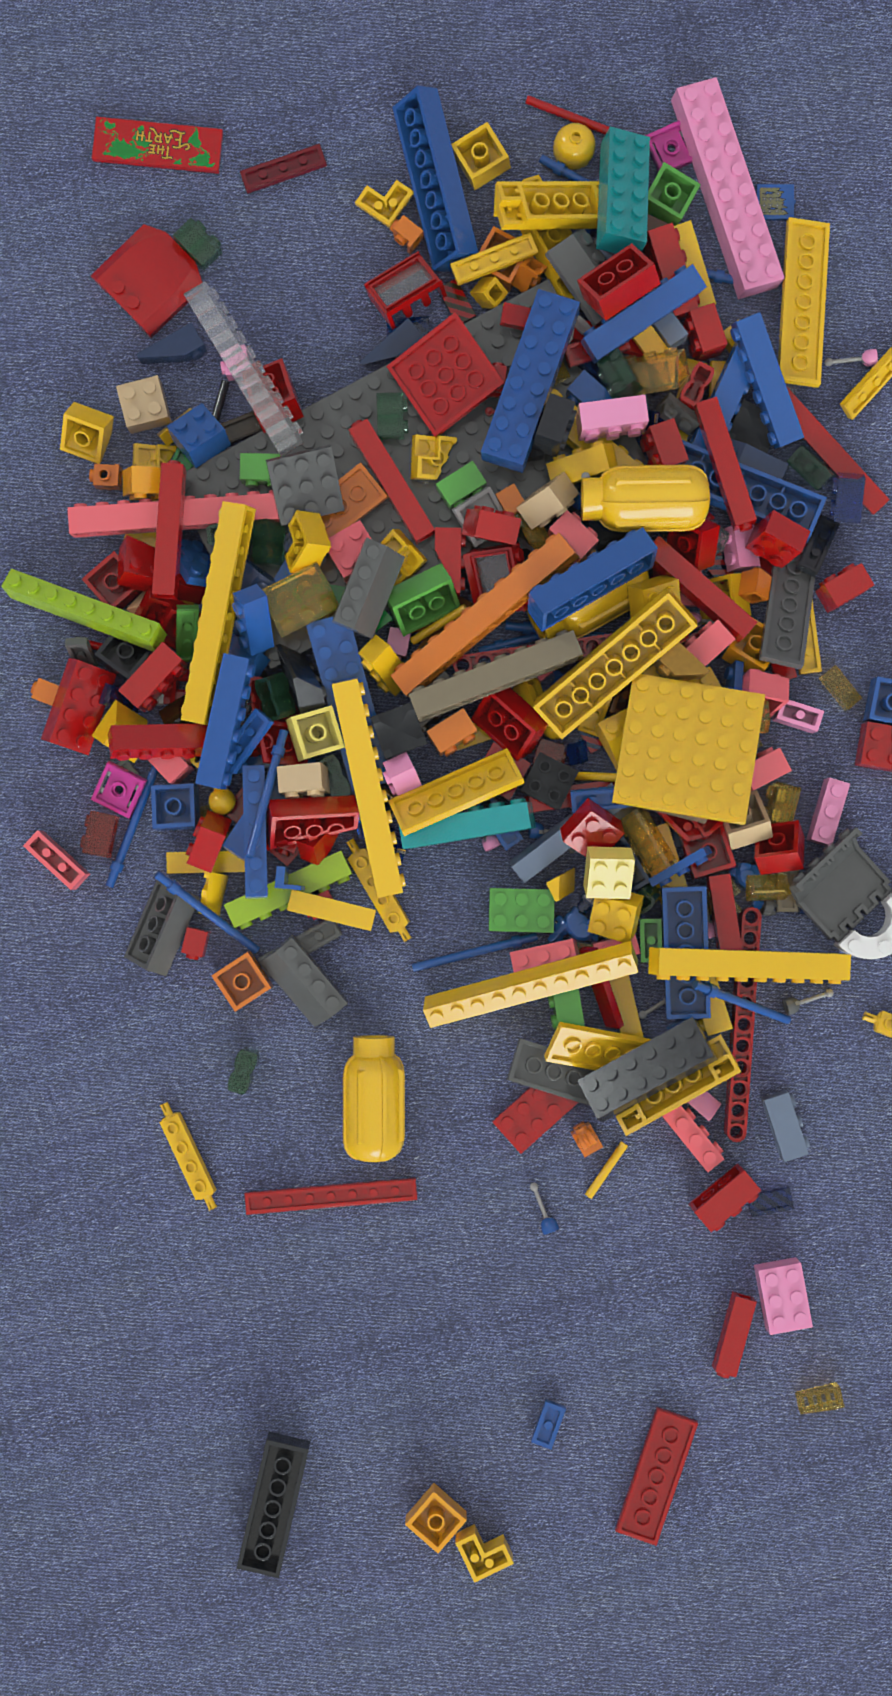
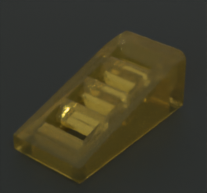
(828, 1405)

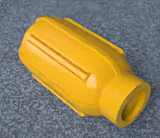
(647, 498)
(595, 614)
(373, 1100)

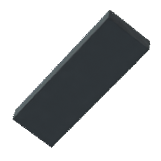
(818, 546)

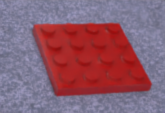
(445, 375)

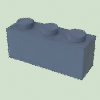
(785, 1125)

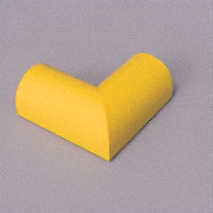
(385, 208)

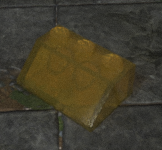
(660, 370)
(300, 599)
(647, 841)

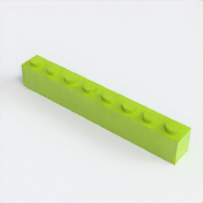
(84, 610)

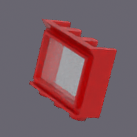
(402, 286)
(490, 564)

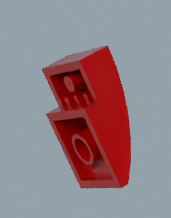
(162, 612)

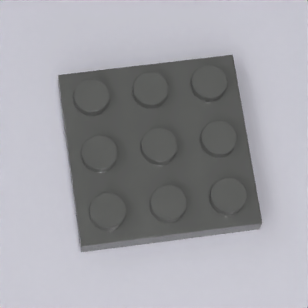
(305, 483)

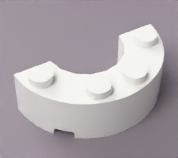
(874, 946)

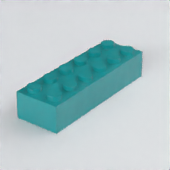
(623, 190)
(474, 824)

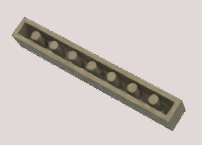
(496, 675)

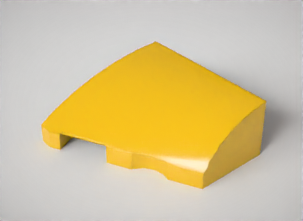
(152, 454)
(429, 455)
(413, 557)
(214, 891)

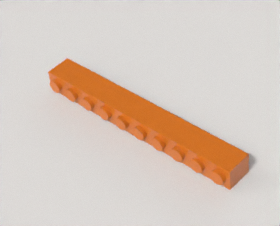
(484, 615)

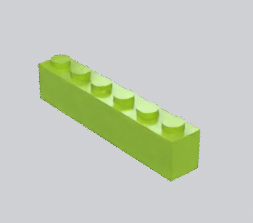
(313, 877)

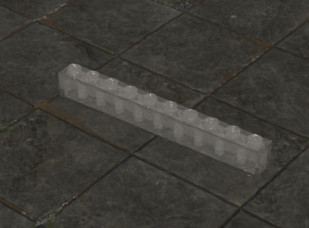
(243, 368)

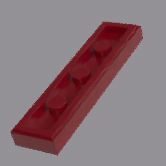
(283, 168)

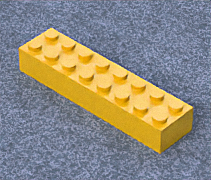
(615, 663)

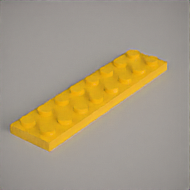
(803, 301)

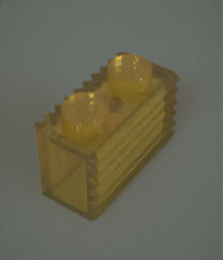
(782, 802)

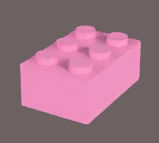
(612, 418)
(783, 1296)

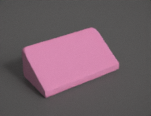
(705, 1105)

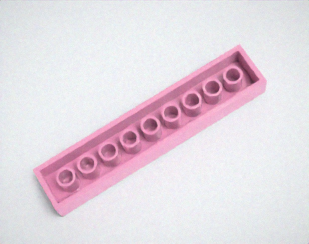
(727, 188)

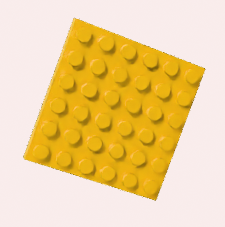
(689, 749)

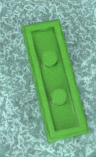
(186, 630)

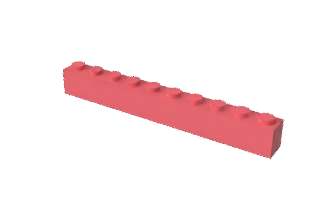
(141, 517)

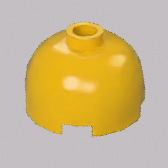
(574, 146)

